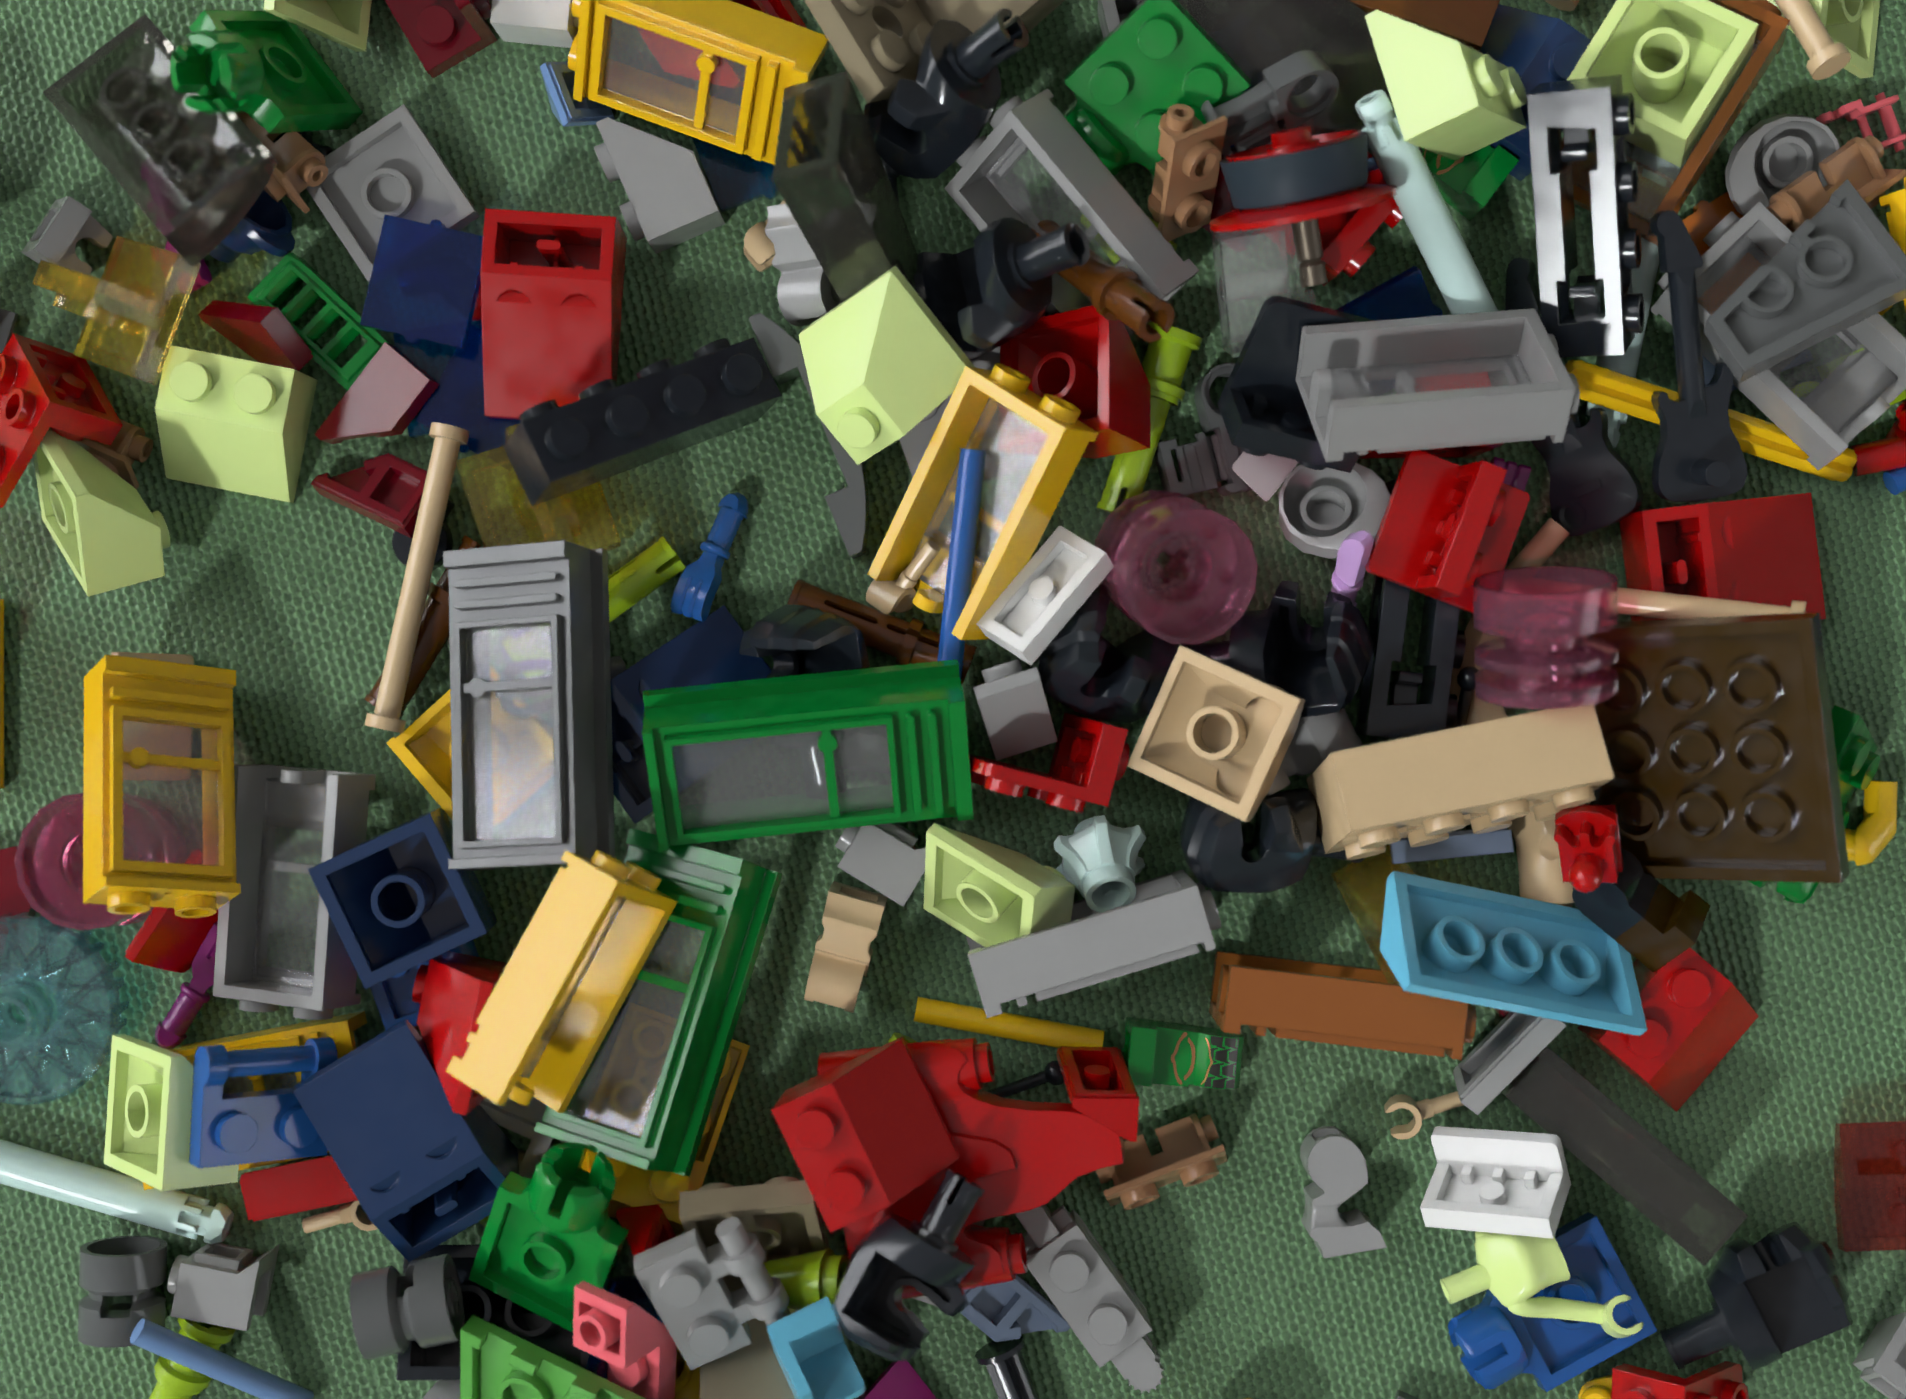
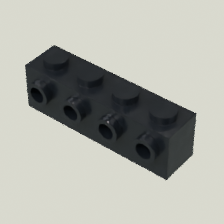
(640, 420)

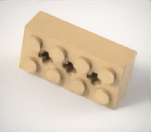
(1458, 779)

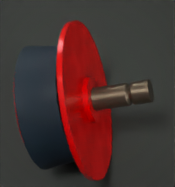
(1296, 184)

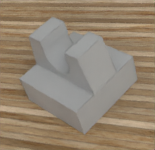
(61, 230)

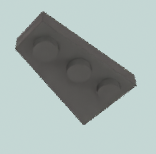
(1817, 285)

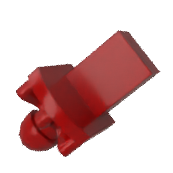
(1589, 845)

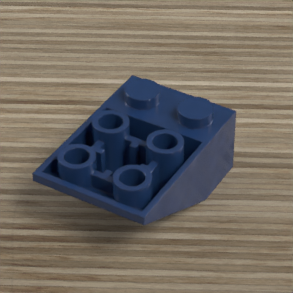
(695, 657)
(402, 1146)

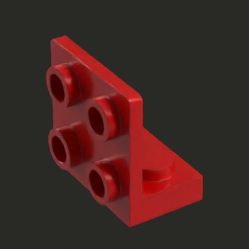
(43, 391)

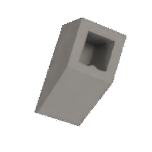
(662, 182)
(1014, 709)

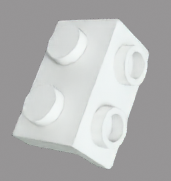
(1496, 1182)

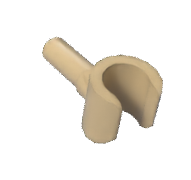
(759, 247)
(899, 593)
(1421, 1109)
(343, 1215)

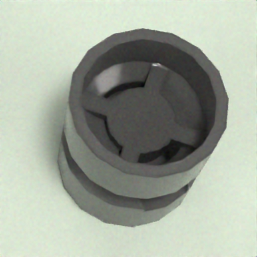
(121, 1288)
(405, 1307)

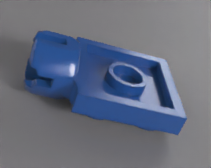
(1553, 1350)

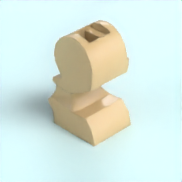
(844, 948)

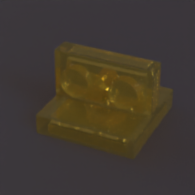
(128, 310)
(509, 519)

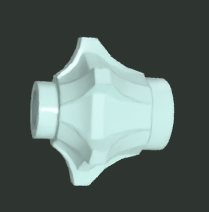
(1102, 862)

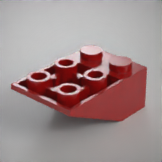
(548, 306)
(1728, 551)

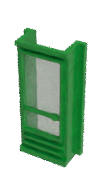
(807, 753)
(670, 1040)

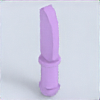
(1351, 563)

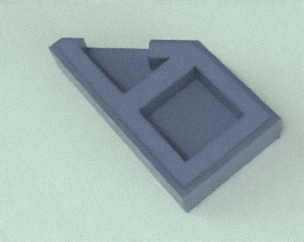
(1459, 844)
(1011, 1310)

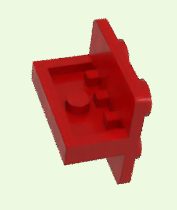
(1446, 527)

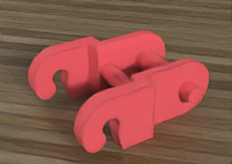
(1856, 111)

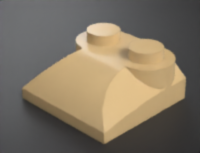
(1217, 734)

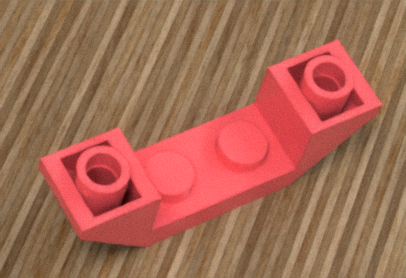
(628, 1338)

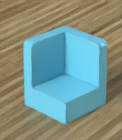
(815, 1354)

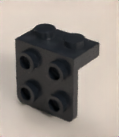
(1262, 395)

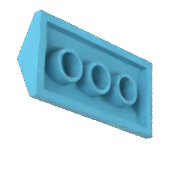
(1507, 954)

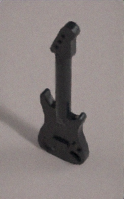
(1696, 445)
(1587, 477)

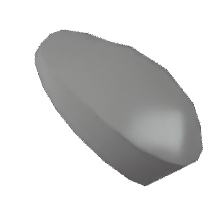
(1774, 156)
(1328, 505)

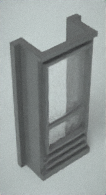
(530, 704)

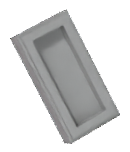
(1502, 1057)

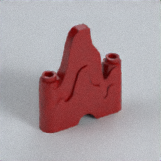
(1007, 1146)

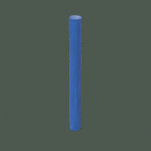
(961, 551)

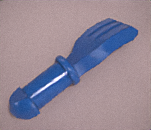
(702, 578)

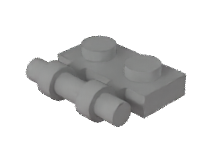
(694, 1299)

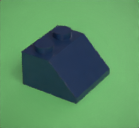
(1540, 52)
(400, 899)

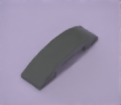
(851, 503)

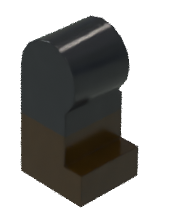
(1644, 914)

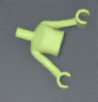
(1520, 1268)

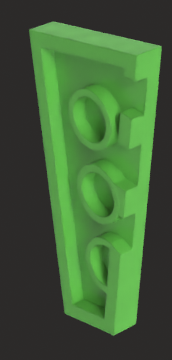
(508, 1367)

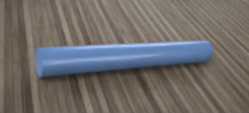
(214, 1363)

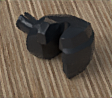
(949, 104)
(999, 283)
(806, 642)
(1307, 661)
(1104, 679)
(1280, 849)
(903, 1255)
(1766, 1300)

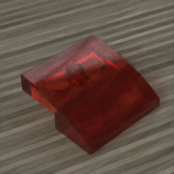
(1870, 1185)

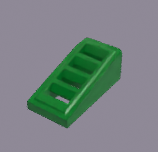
(283, 282)

